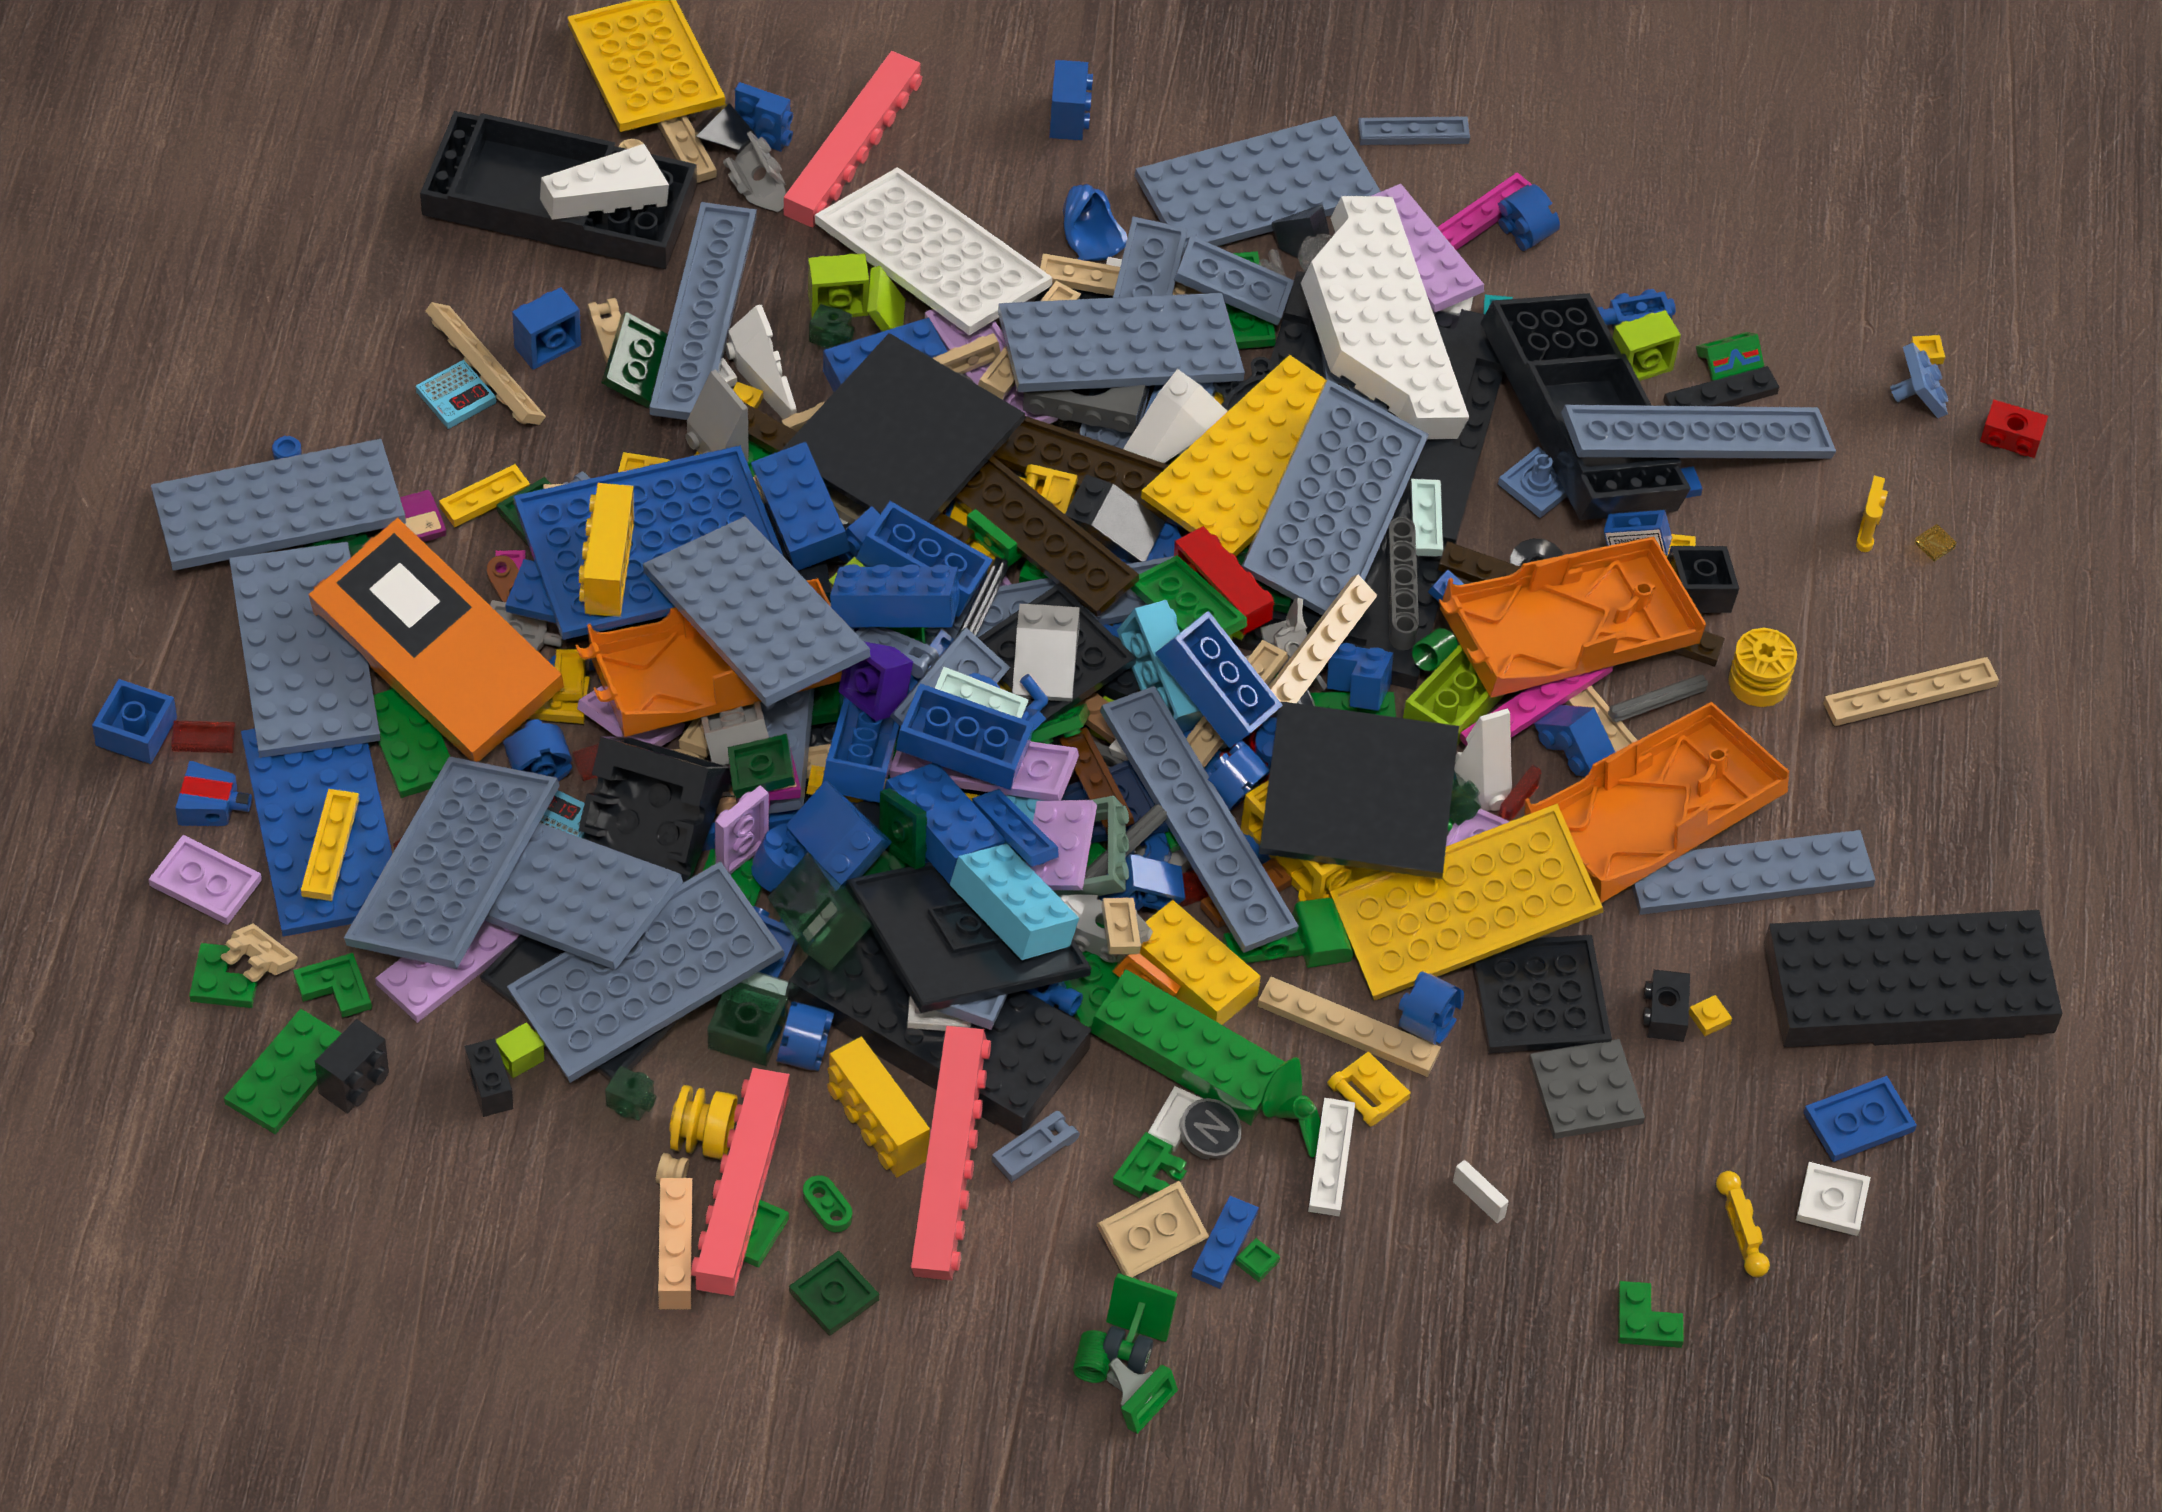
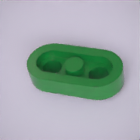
(829, 1205)

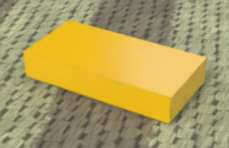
(573, 674)

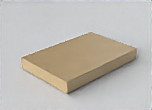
(1152, 1230)

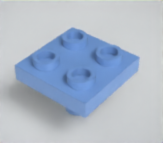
(1923, 381)
(1534, 483)

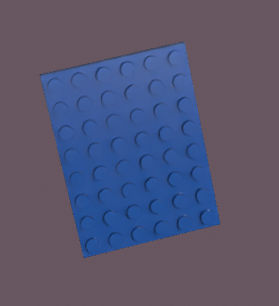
(671, 507)

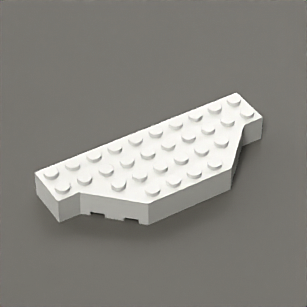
(1379, 318)

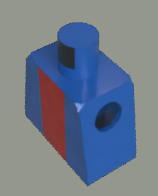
(209, 797)

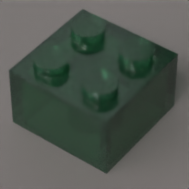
(748, 1023)

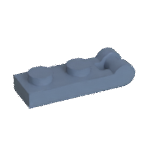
(905, 644)
(1034, 1146)

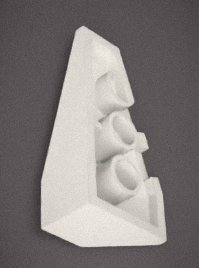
(754, 358)
(1175, 419)
(1488, 759)

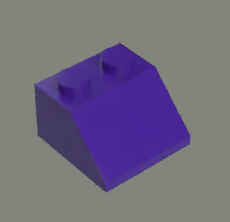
(877, 682)

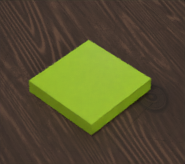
(885, 301)

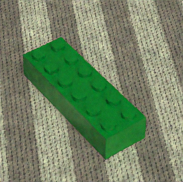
(1185, 1045)

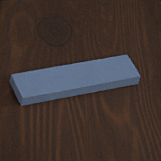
(1413, 130)

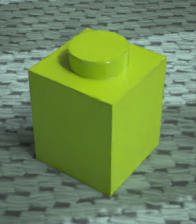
(520, 1050)

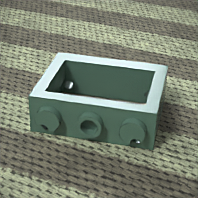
(1118, 845)

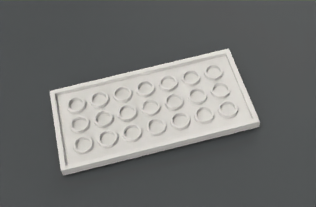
(933, 250)

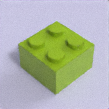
(839, 283)
(1649, 343)

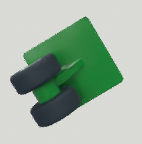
(1141, 1310)

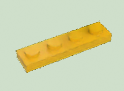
(330, 845)

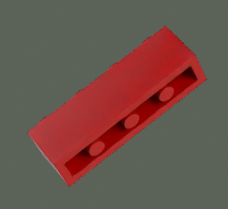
(1225, 574)

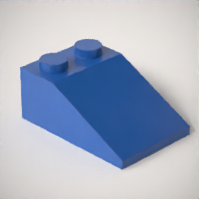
(837, 834)

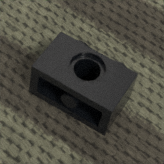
(1669, 989)
(488, 1077)

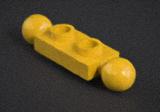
(1740, 1215)

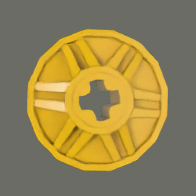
(1762, 667)
(702, 1121)

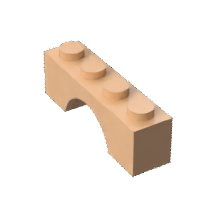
(675, 1243)

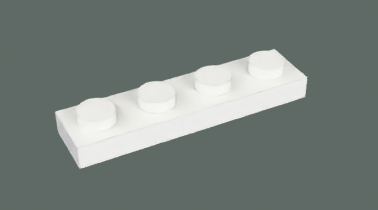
(1331, 1157)

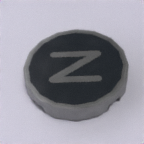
(1210, 1129)

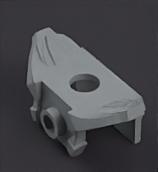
(766, 192)
(1289, 636)
(1088, 934)

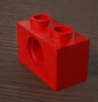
(2014, 428)

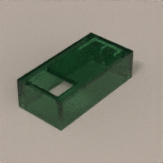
(803, 897)

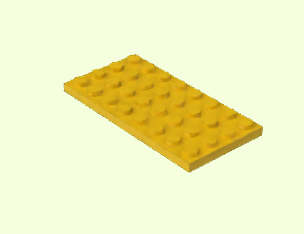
(1239, 460)
(1491, 898)

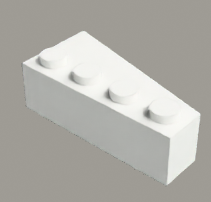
(605, 184)

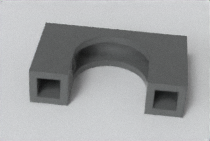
(1114, 409)

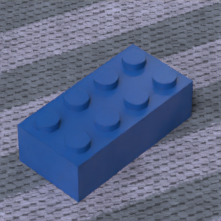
(845, 358)
(800, 506)
(906, 539)
(896, 595)
(1218, 679)
(965, 736)
(861, 753)
(953, 820)

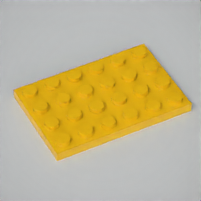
(645, 62)

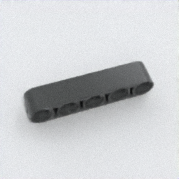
(1402, 583)

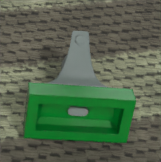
(1141, 1392)

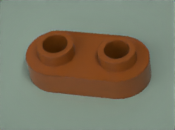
(503, 581)

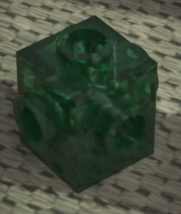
(830, 327)
(1463, 800)
(630, 1093)

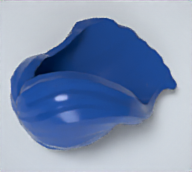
(1090, 224)

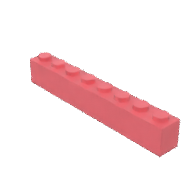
(853, 138)
(949, 1153)
(742, 1182)

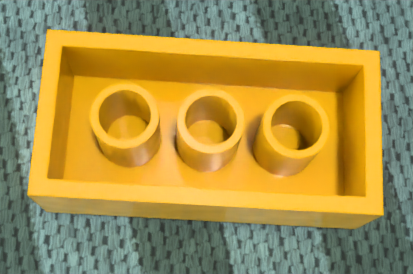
(607, 549)
(1205, 968)
(878, 1107)

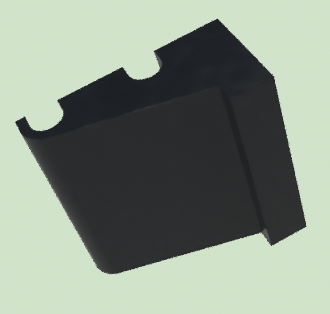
(653, 802)

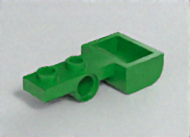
(1318, 937)

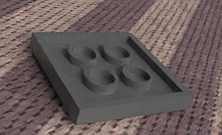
(1586, 1089)

